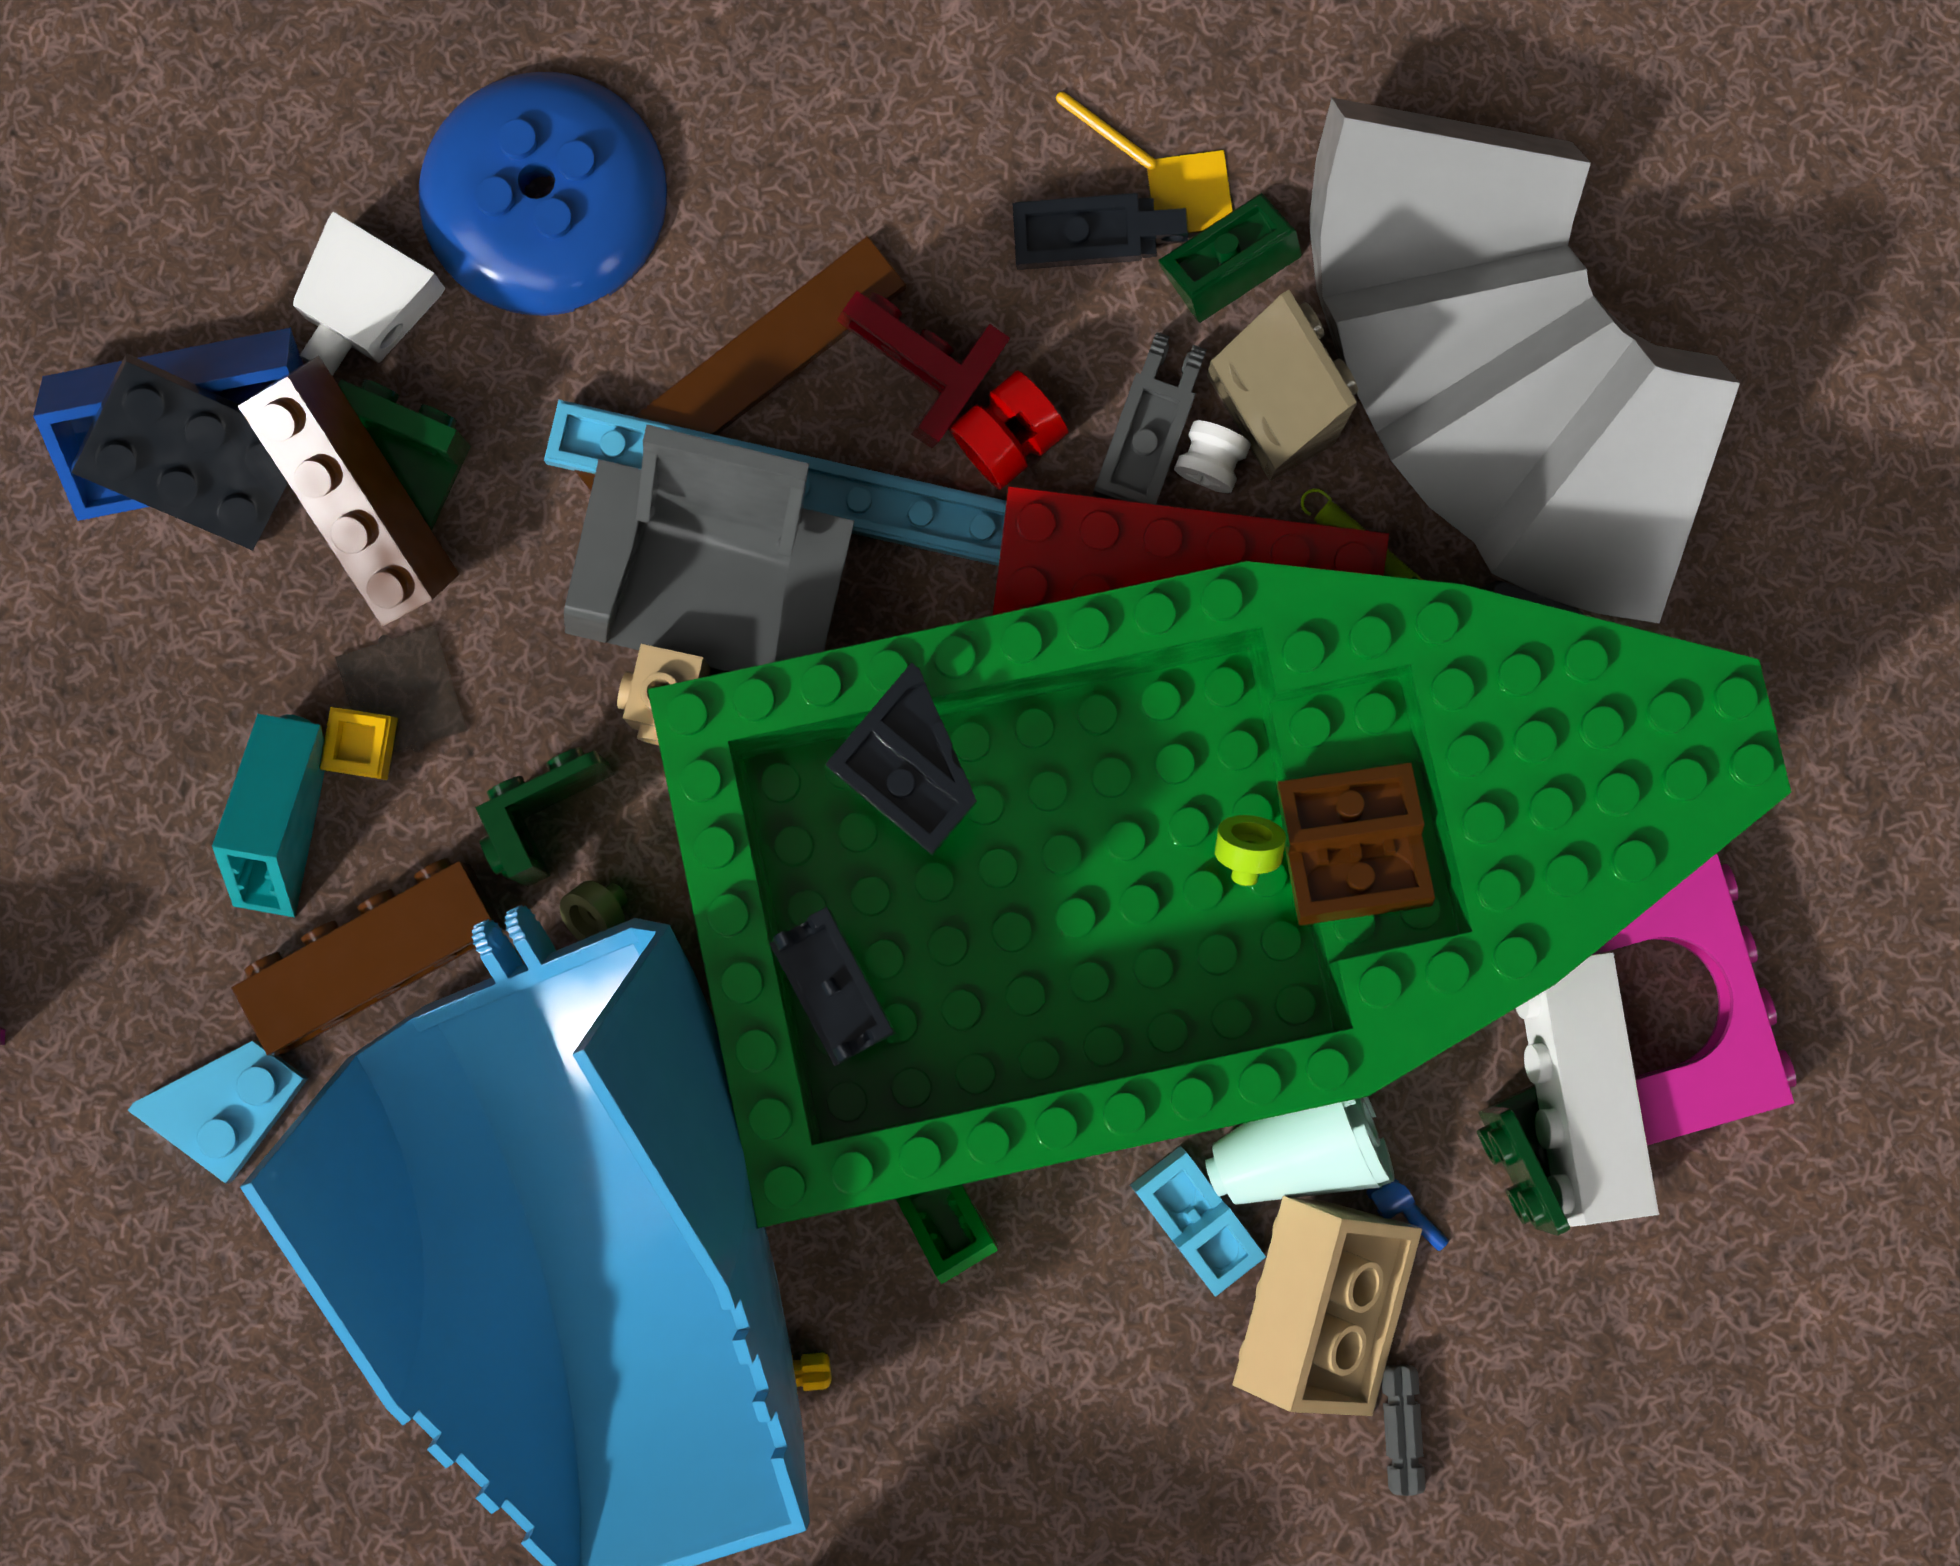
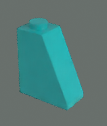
(271, 815)

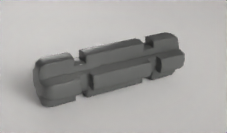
(1403, 1430)

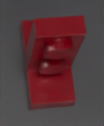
(925, 358)

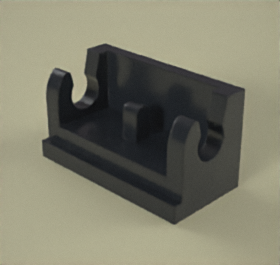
(832, 986)

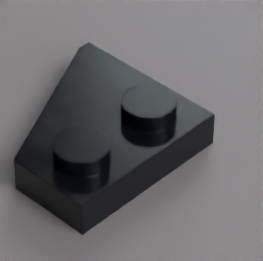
(907, 764)

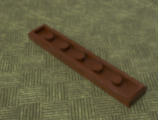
(772, 346)

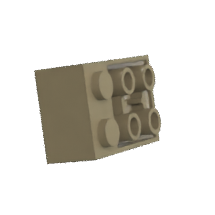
(1284, 386)

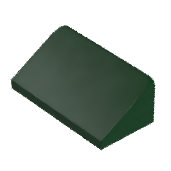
(1231, 257)

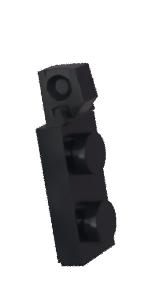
(1093, 230)

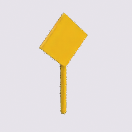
(1175, 182)

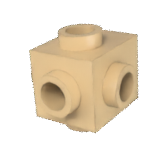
(654, 669)

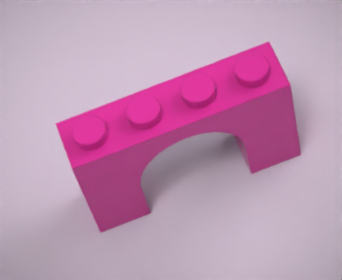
(1740, 1063)

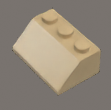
(1326, 1308)

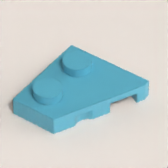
(223, 1107)

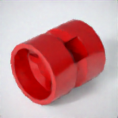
(991, 444)

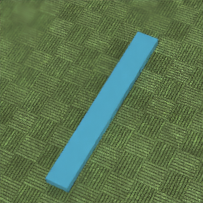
(878, 502)

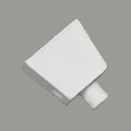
(360, 294)

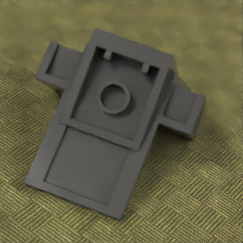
(706, 555)

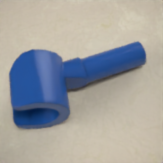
(1396, 1198)

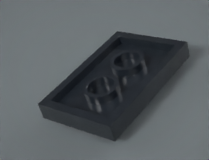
(181, 453)

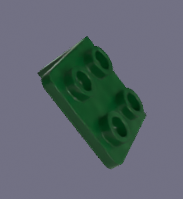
(417, 446)
(509, 842)
(1512, 1140)

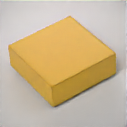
(358, 743)

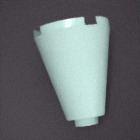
(1302, 1155)

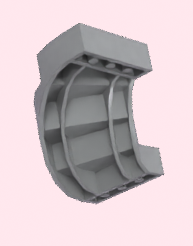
(1498, 367)

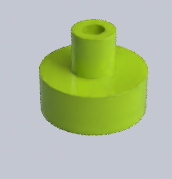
(1249, 847)

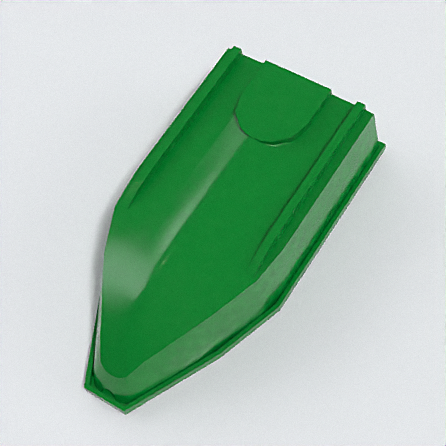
(1075, 945)

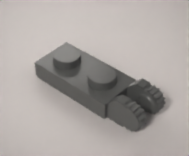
(1149, 429)

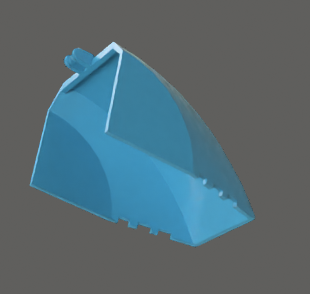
(557, 1251)

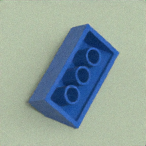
(72, 399)

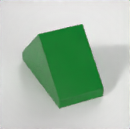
(948, 1230)

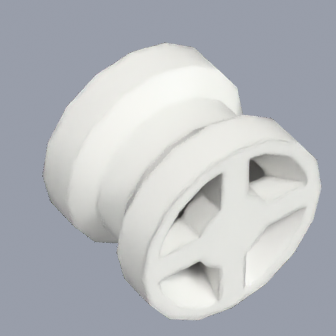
(1212, 456)

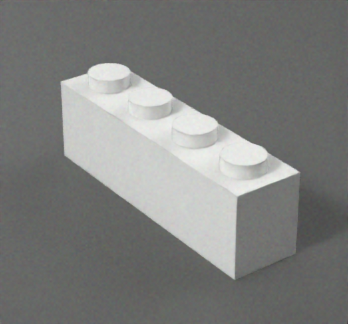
(1588, 1097)

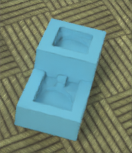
(1198, 1221)

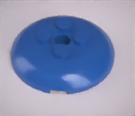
(551, 249)

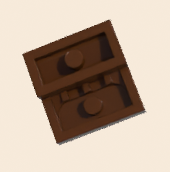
(1355, 844)

